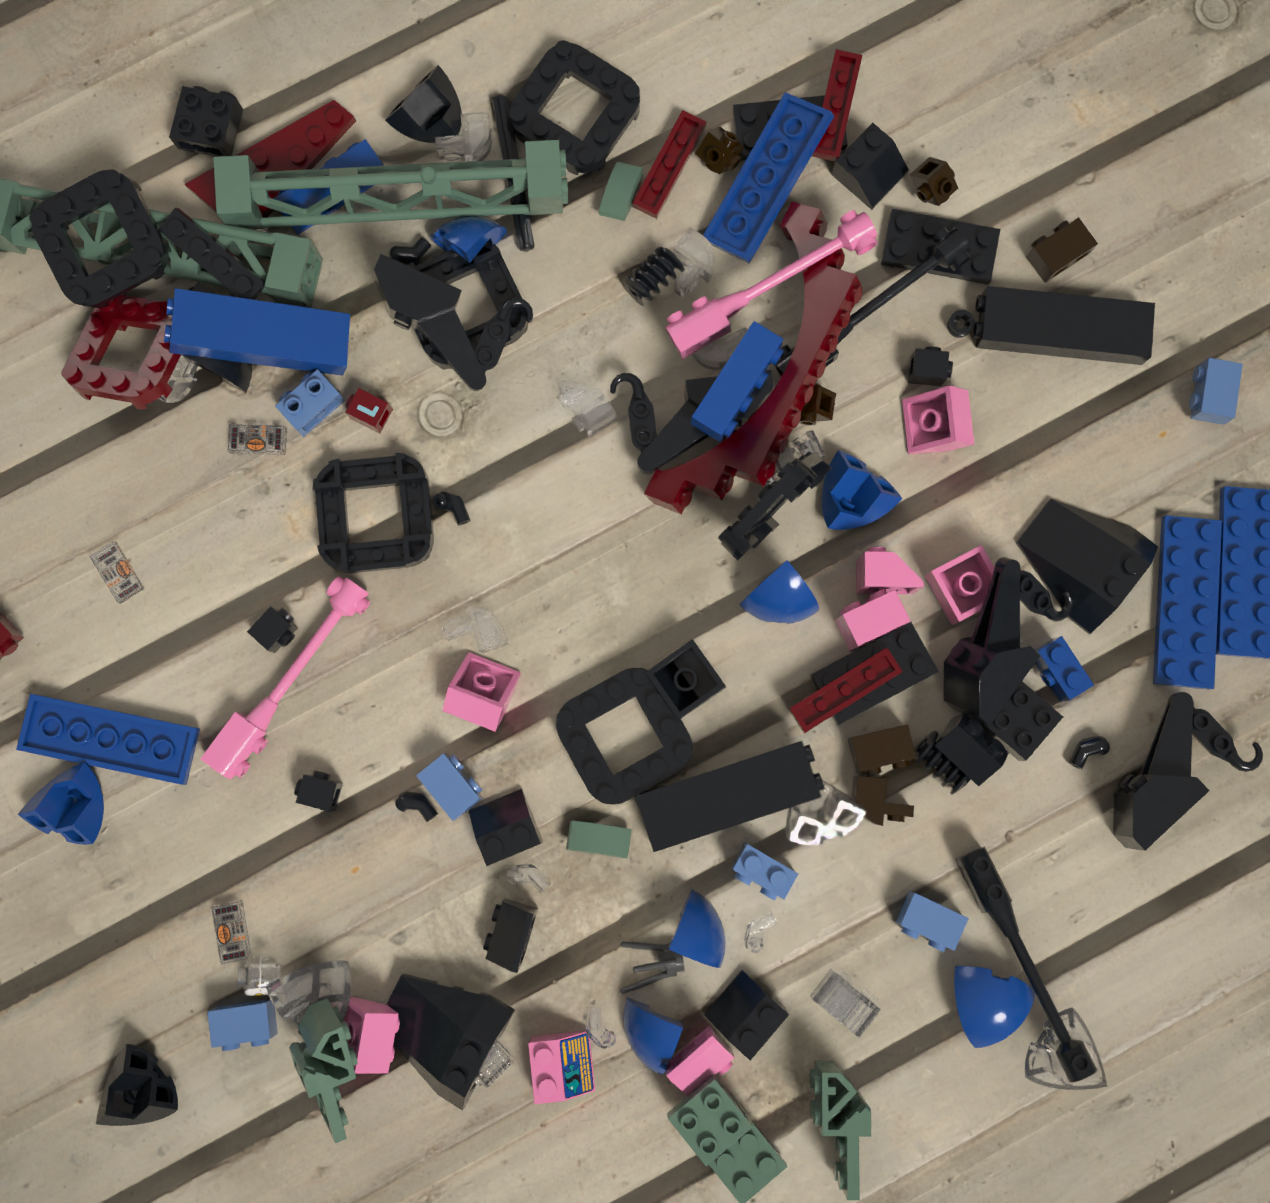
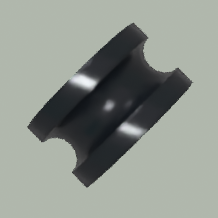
(957, 315)

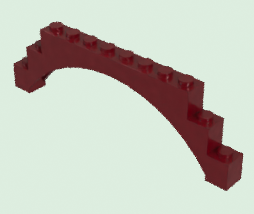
(757, 445)

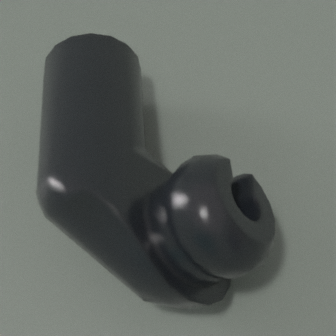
(410, 254)
(453, 504)
(1089, 747)

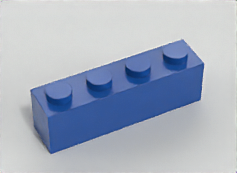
(356, 156)
(737, 381)

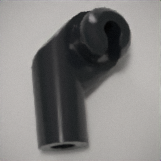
(416, 801)

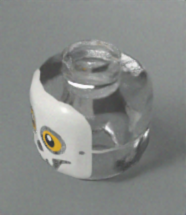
(258, 974)

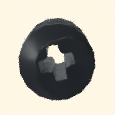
(651, 274)
(941, 763)

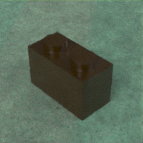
(1061, 250)
(882, 749)

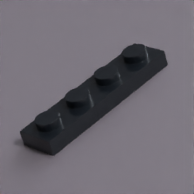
(212, 255)

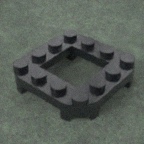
(573, 60)
(50, 229)
(497, 280)
(373, 473)
(757, 521)
(587, 757)

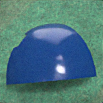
(467, 235)
(854, 494)
(781, 598)
(68, 806)
(699, 932)
(990, 1005)
(650, 1035)

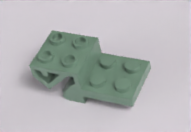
(325, 1062)
(841, 1114)
(726, 1139)

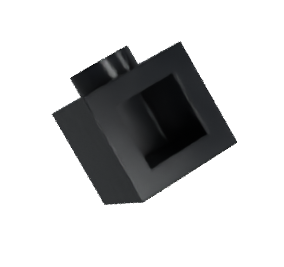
(930, 366)
(274, 629)
(318, 791)

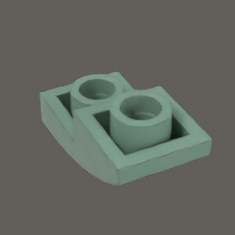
(620, 191)
(598, 839)

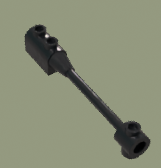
(949, 250)
(995, 900)

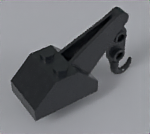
(430, 306)
(679, 433)
(993, 662)
(1164, 789)

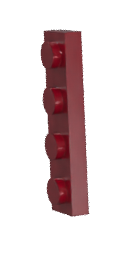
(838, 101)
(669, 164)
(845, 690)

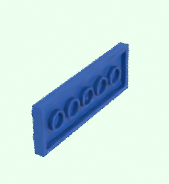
(768, 177)
(1244, 573)
(1187, 602)
(108, 739)

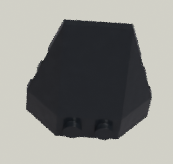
(1086, 557)
(447, 1033)

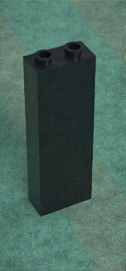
(1064, 325)
(730, 795)

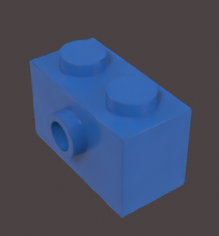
(1062, 670)

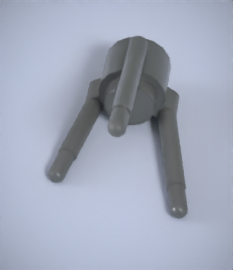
(669, 962)

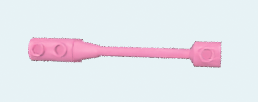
(711, 317)
(246, 732)

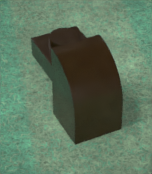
(871, 795)

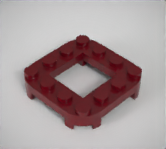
(139, 387)

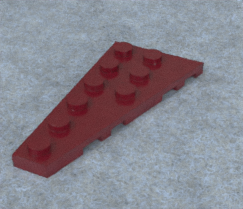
(291, 148)

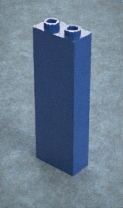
(257, 332)

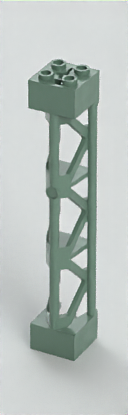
(242, 187)
(290, 276)

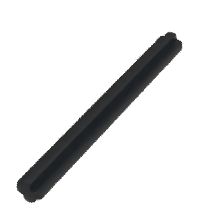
(509, 151)

